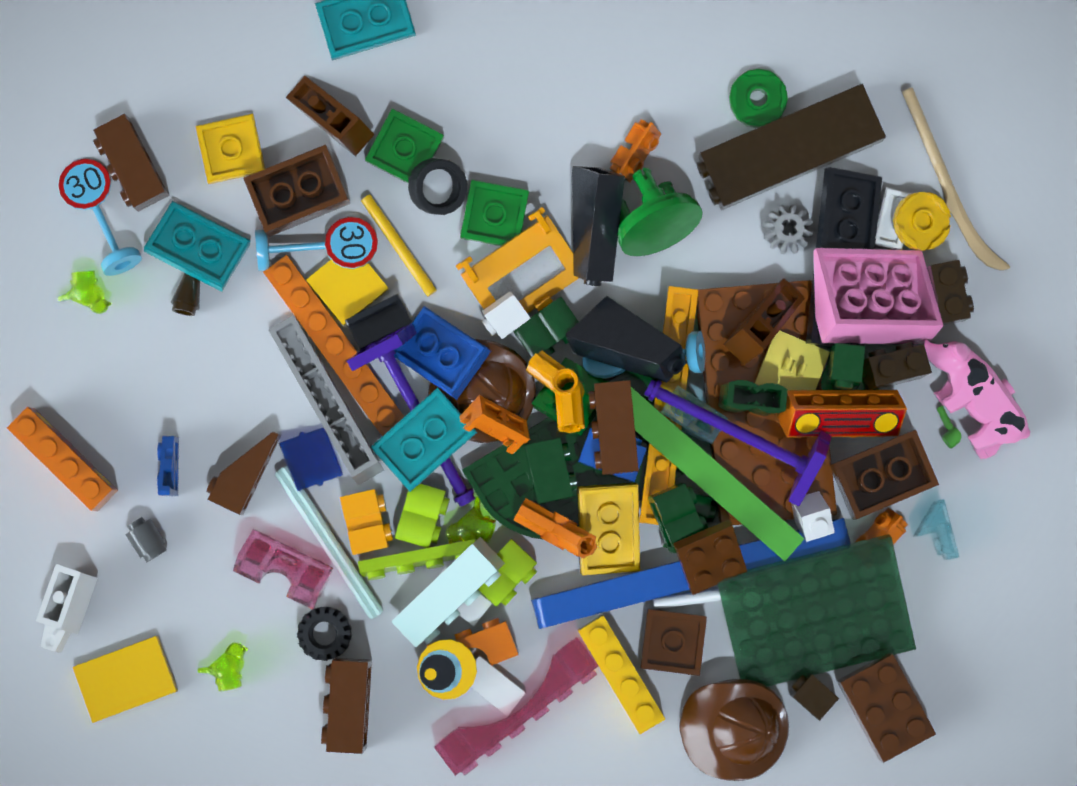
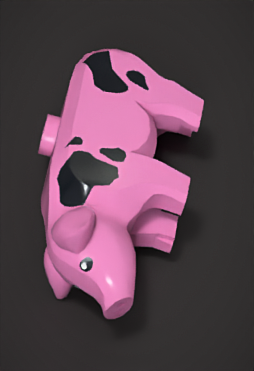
(983, 395)

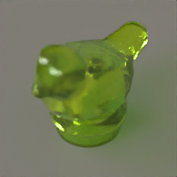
(86, 292)
(471, 526)
(227, 667)

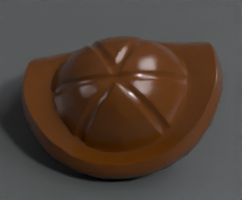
(500, 380)
(734, 729)

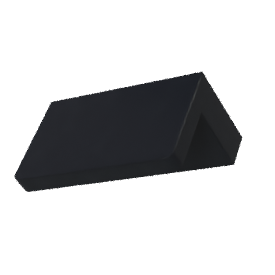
(378, 321)

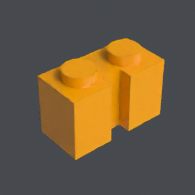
(365, 521)

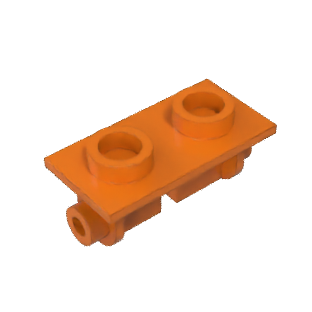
(643, 138)
(884, 524)

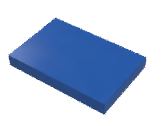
(442, 353)

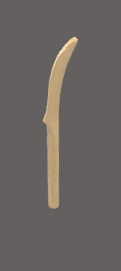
(952, 201)

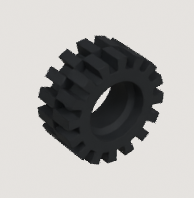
(306, 638)

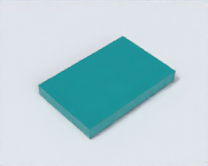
(363, 24)
(197, 246)
(423, 440)

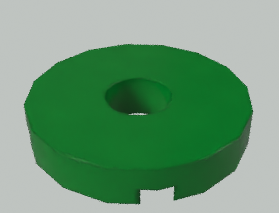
(762, 81)

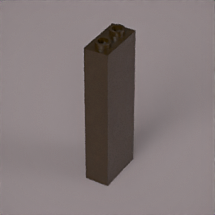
(790, 147)

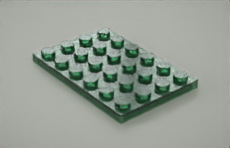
(817, 612)

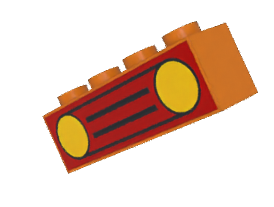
(843, 413)
(62, 459)

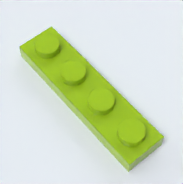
(405, 562)

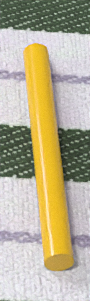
(398, 245)

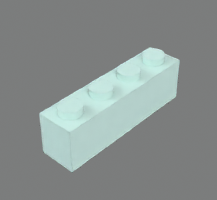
(448, 592)

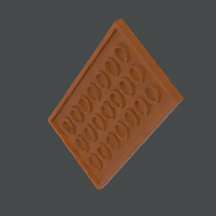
(765, 476)

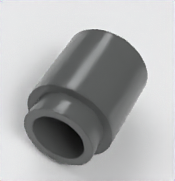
(145, 539)

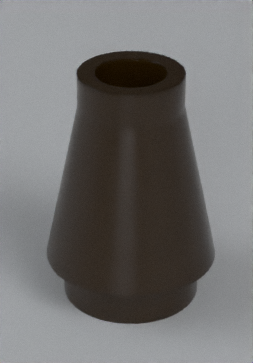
(187, 296)

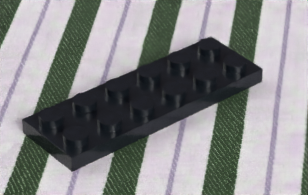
(845, 221)

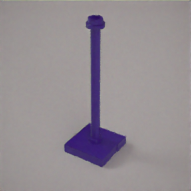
(384, 351)
(805, 465)

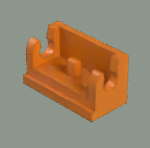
(496, 422)

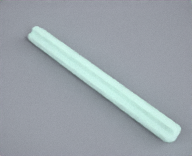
(330, 545)

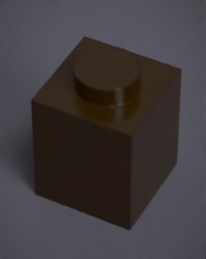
(813, 695)

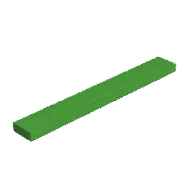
(713, 479)

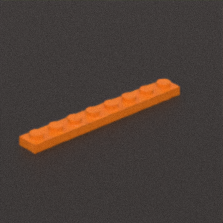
(333, 344)

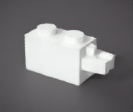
(64, 606)

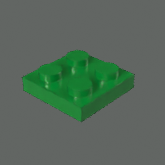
(403, 145)
(493, 213)
(546, 401)

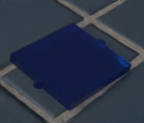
(310, 459)

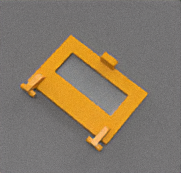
(529, 265)

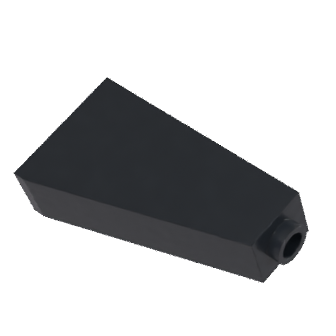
(596, 222)
(626, 342)

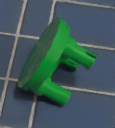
(660, 220)

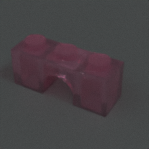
(266, 555)

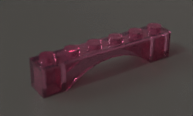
(467, 744)

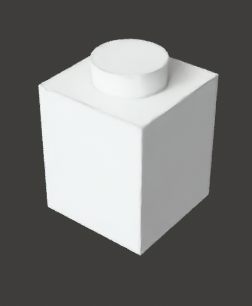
(504, 315)
(813, 517)

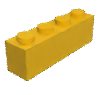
(621, 674)

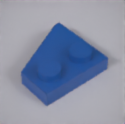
(169, 466)

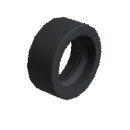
(459, 187)

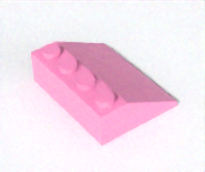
(874, 296)

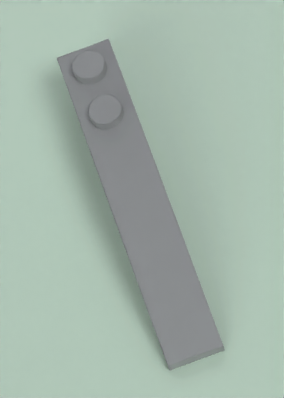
(326, 400)

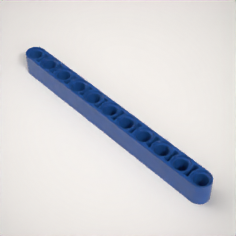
(658, 582)

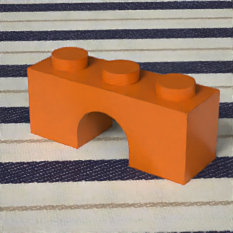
(493, 640)

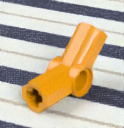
(568, 402)

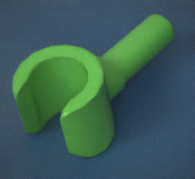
(953, 435)

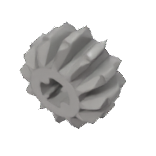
(777, 228)

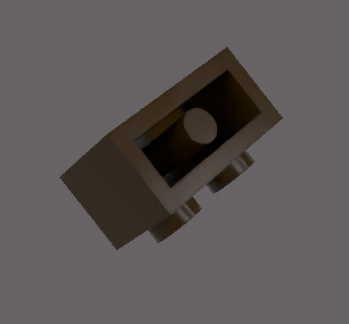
(950, 293)
(896, 367)

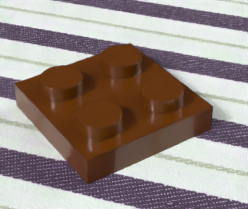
(710, 557)
(673, 642)

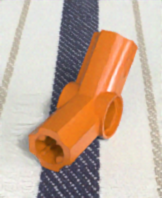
(556, 529)

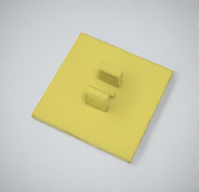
(792, 363)

